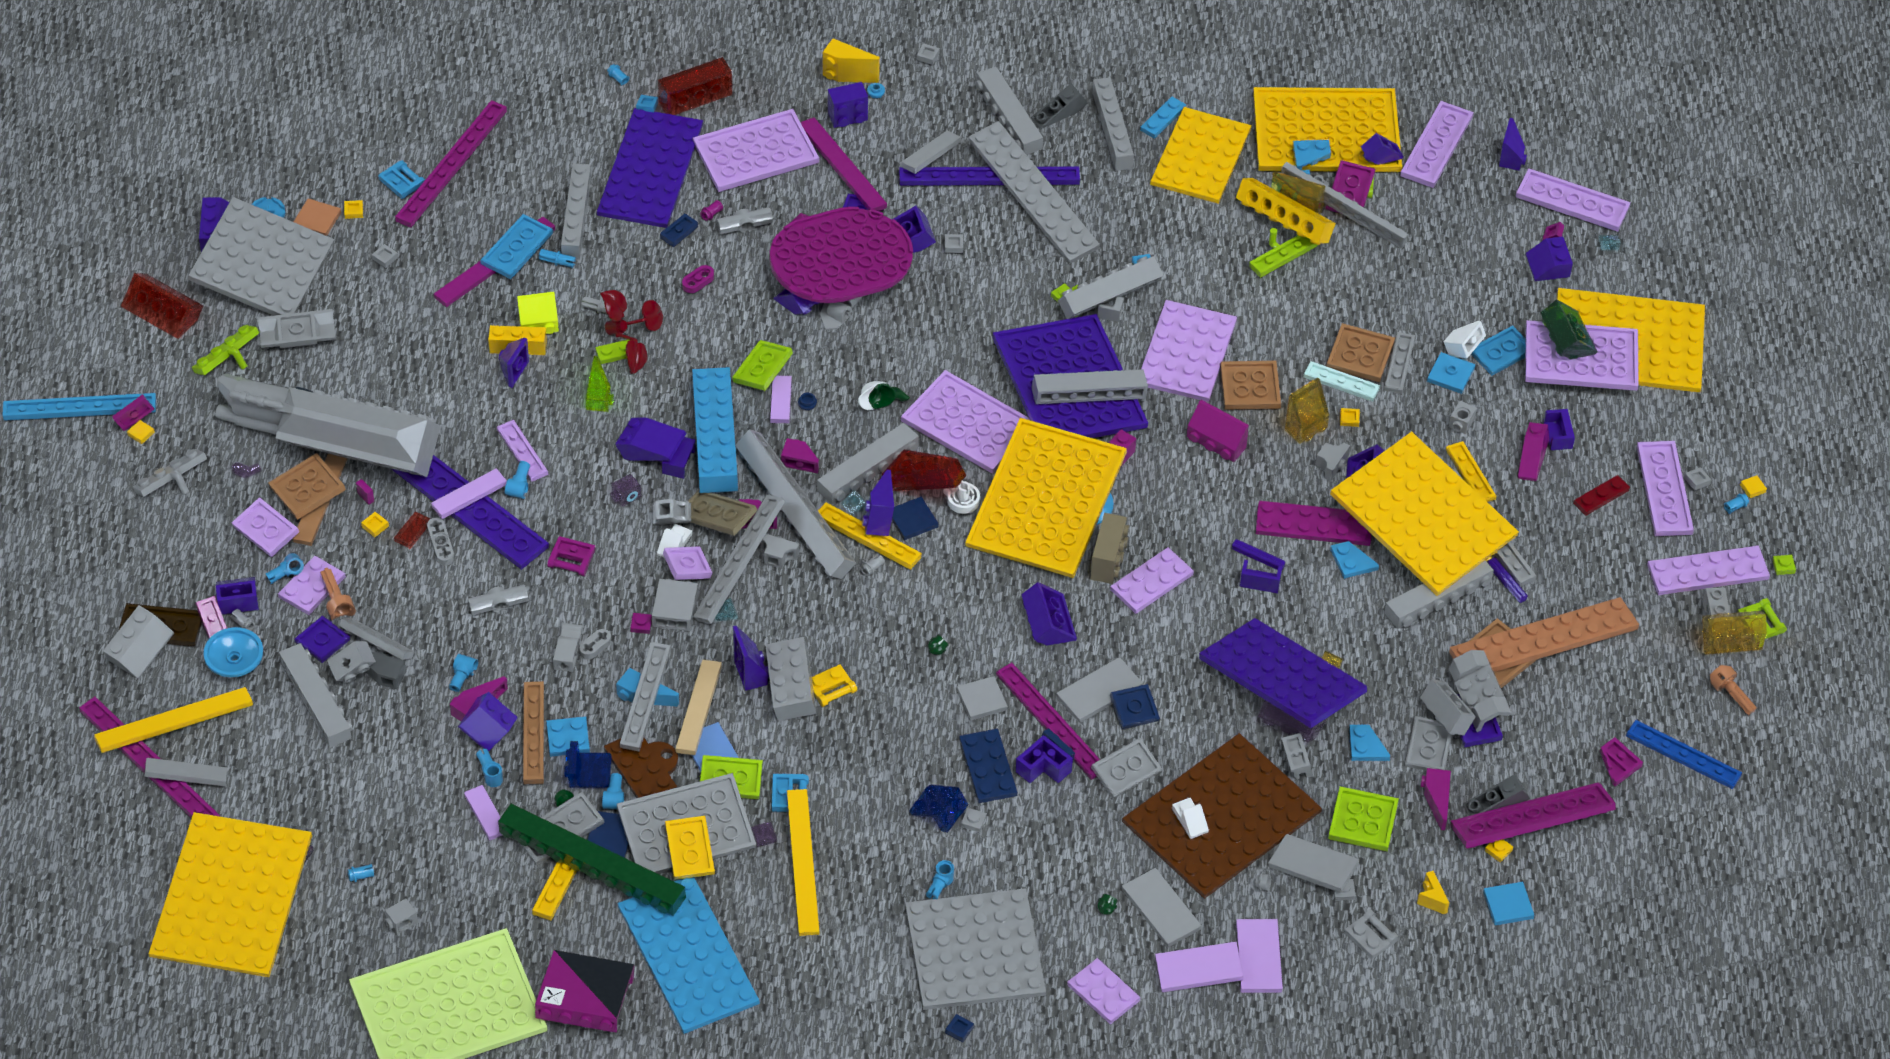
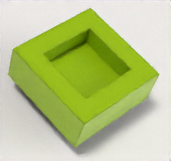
(1784, 564)

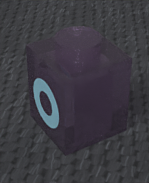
(625, 490)

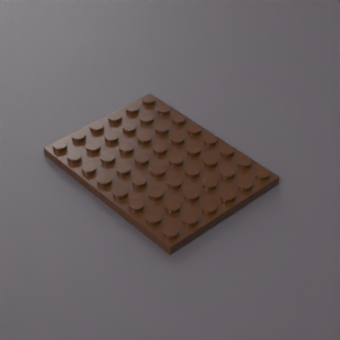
(1245, 807)

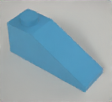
(628, 685)

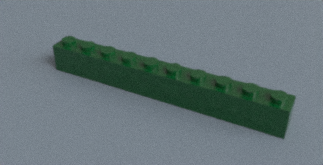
(592, 859)

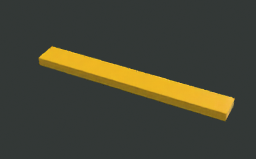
(173, 719)
(803, 862)

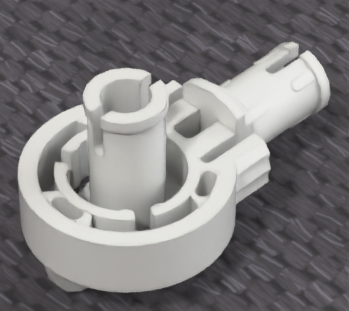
(959, 499)

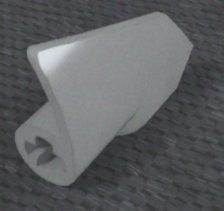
(835, 314)

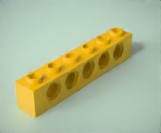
(1273, 205)

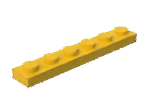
(884, 545)

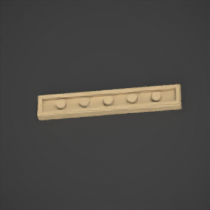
(698, 707)

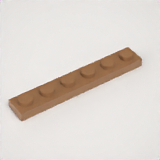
(533, 733)

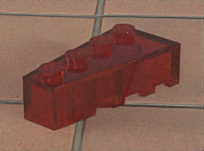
(924, 471)

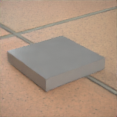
(982, 698)

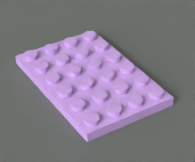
(755, 150)
(1187, 350)
(1611, 367)
(964, 420)

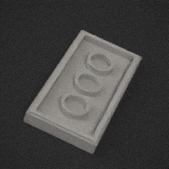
(1093, 691)
(575, 816)
(1313, 863)
(1161, 907)

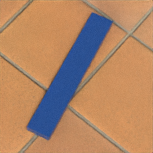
(1683, 754)

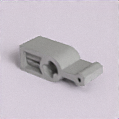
(567, 647)

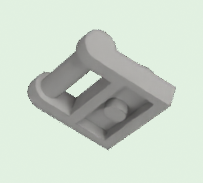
(1367, 939)

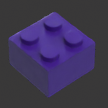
(847, 104)

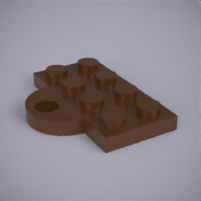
(645, 769)

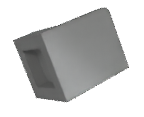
(1111, 312)

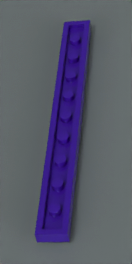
(981, 176)

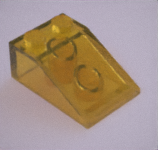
(1300, 190)
(1307, 412)

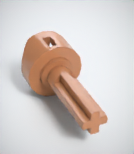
(339, 604)
(1731, 687)

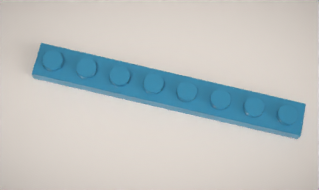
(70, 406)

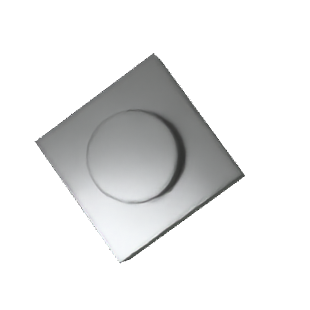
(928, 54)
(953, 243)
(384, 255)
(1697, 478)
(973, 820)
(1347, 894)

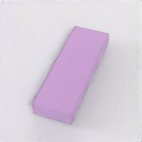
(781, 399)
(484, 811)

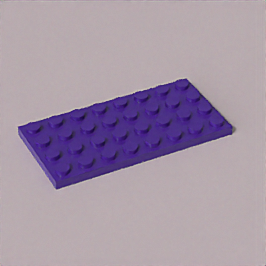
(650, 168)
(1283, 672)

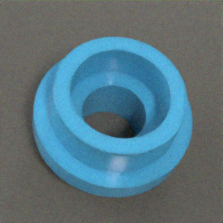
(876, 90)

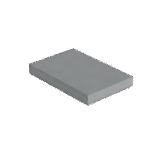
(1428, 745)
(1126, 768)

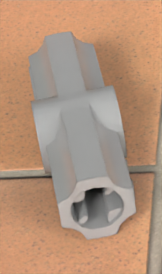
(744, 220)
(498, 599)

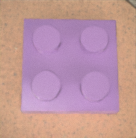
(687, 563)

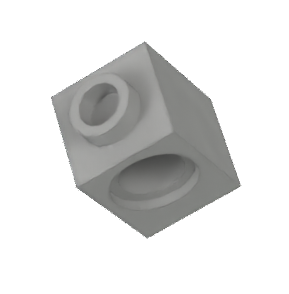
(1462, 417)
(400, 916)

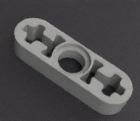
(442, 534)

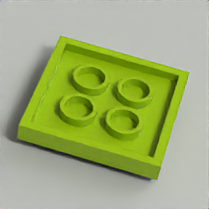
(1363, 818)

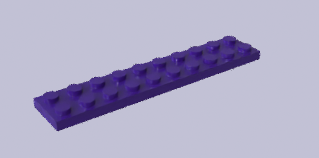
(482, 517)

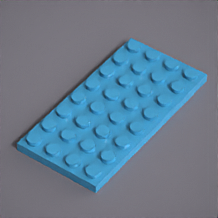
(690, 959)

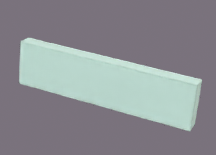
(1342, 381)

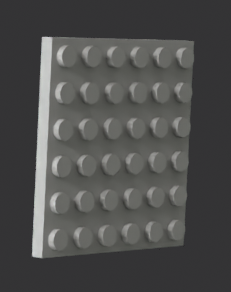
(260, 259)
(975, 949)

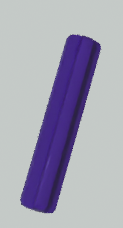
(1257, 554)
(1508, 580)

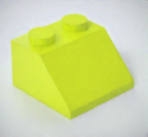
(538, 311)

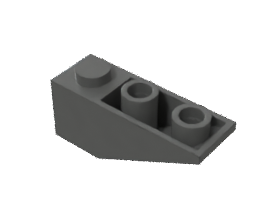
(1063, 105)
(387, 670)
(1502, 794)

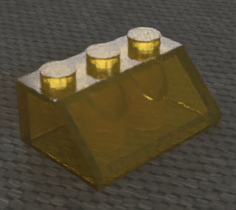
(1734, 632)

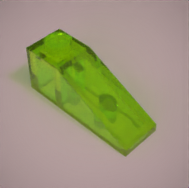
(599, 390)

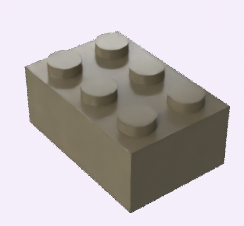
(1109, 548)

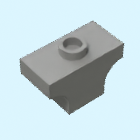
(1332, 459)
(671, 512)
(778, 550)

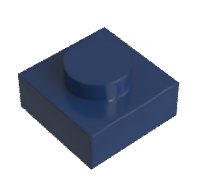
(959, 1028)

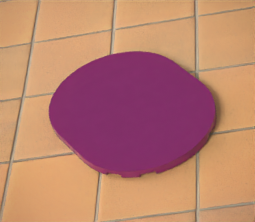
(841, 255)

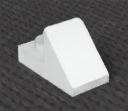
(673, 538)
(1191, 817)

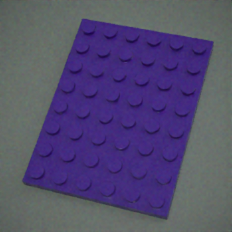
(1067, 348)

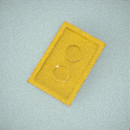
(689, 847)

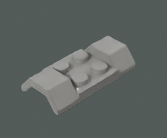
(296, 329)
(1479, 687)

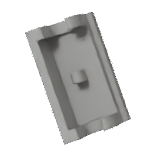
(1297, 755)

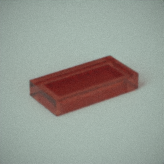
(412, 530)

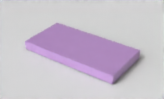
(1259, 955)
(1199, 967)

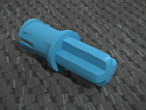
(557, 258)

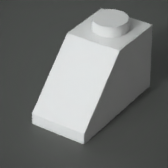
(1464, 340)

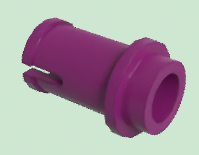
(708, 212)

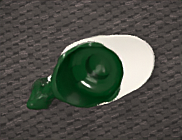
(879, 393)

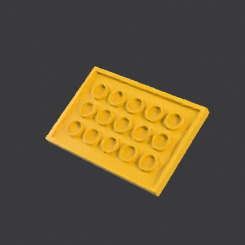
(1201, 155)

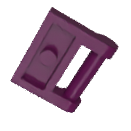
(574, 551)

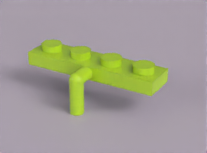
(1280, 254)
(229, 347)

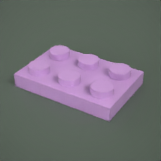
(265, 527)
(308, 588)
(1103, 991)

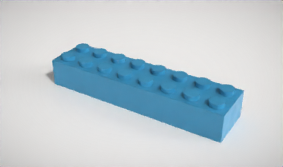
(715, 430)

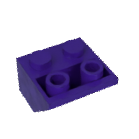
(237, 594)

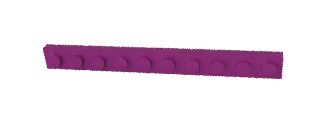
(450, 164)
(137, 752)

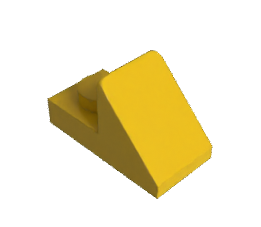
(1433, 894)

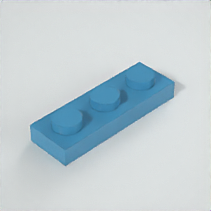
(1162, 117)

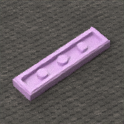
(522, 449)
(469, 493)

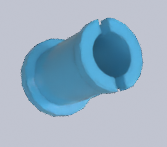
(615, 72)
(1736, 503)
(360, 872)

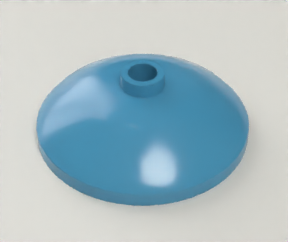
(230, 645)

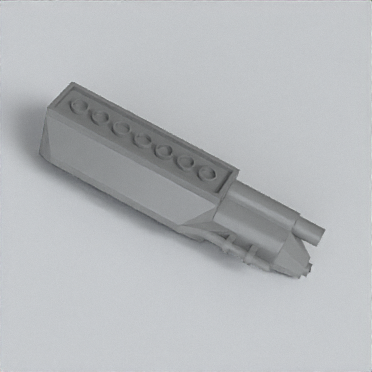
(331, 423)

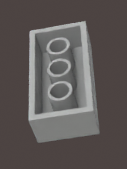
(790, 679)

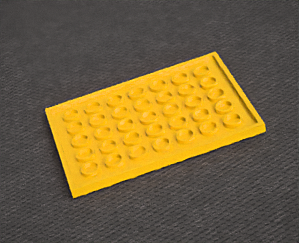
(1333, 114)
(1667, 334)
(1046, 497)
(1424, 513)
(231, 894)

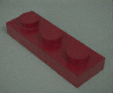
(1601, 495)

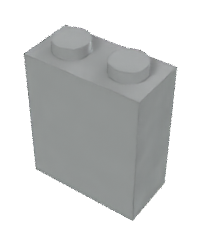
(675, 604)

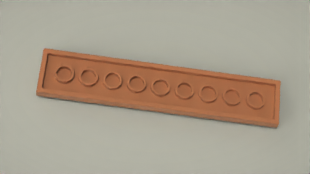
(1553, 634)

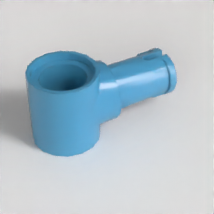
(518, 484)
(284, 569)
(462, 667)
(490, 768)
(614, 792)
(941, 880)

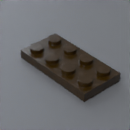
(183, 622)

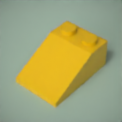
(849, 63)

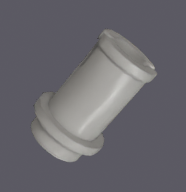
(870, 566)
(242, 620)

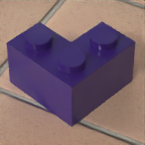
(1046, 758)

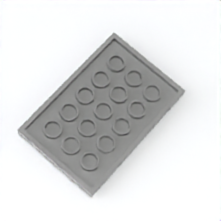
(713, 798)

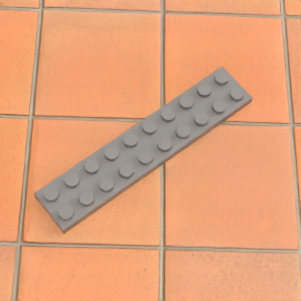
(1034, 192)

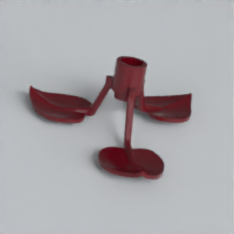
(615, 306)

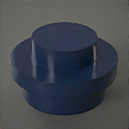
(807, 401)

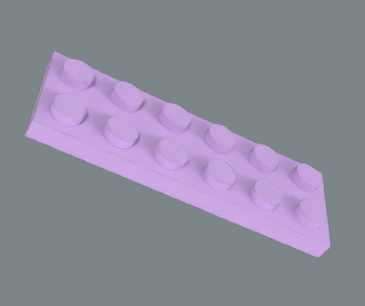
(1436, 144)
(1573, 200)
(1665, 488)
(1708, 570)

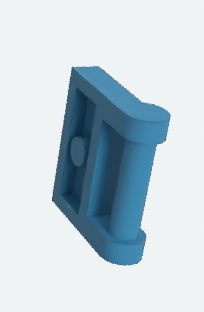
(398, 182)
(781, 784)

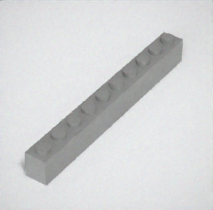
(797, 505)

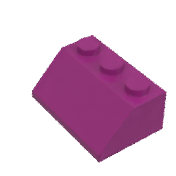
(1218, 431)

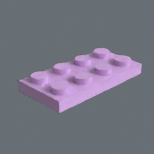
(1151, 580)

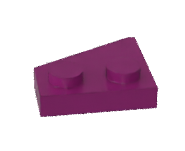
(1619, 761)

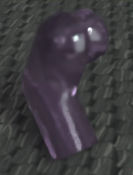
(244, 470)

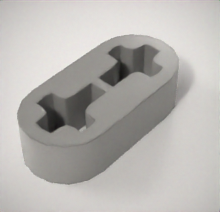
(594, 643)

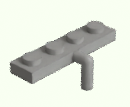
(172, 471)

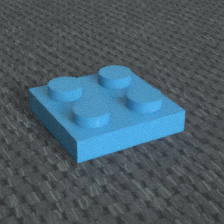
(566, 730)

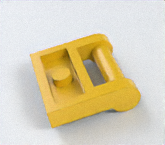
(830, 680)

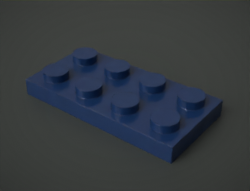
(988, 765)

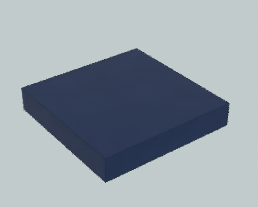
(913, 518)
(1134, 706)

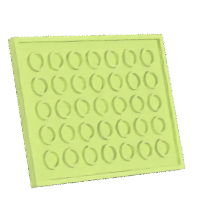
(449, 1002)

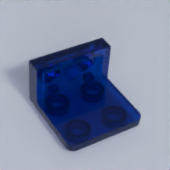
(587, 769)
(942, 804)

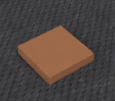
(318, 216)

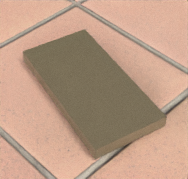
(720, 512)

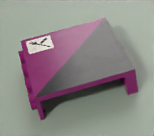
(583, 990)

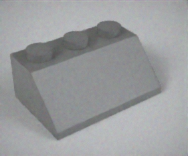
(138, 642)

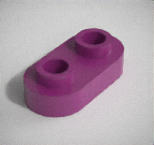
(697, 280)

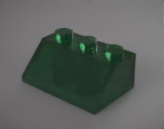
(1567, 331)

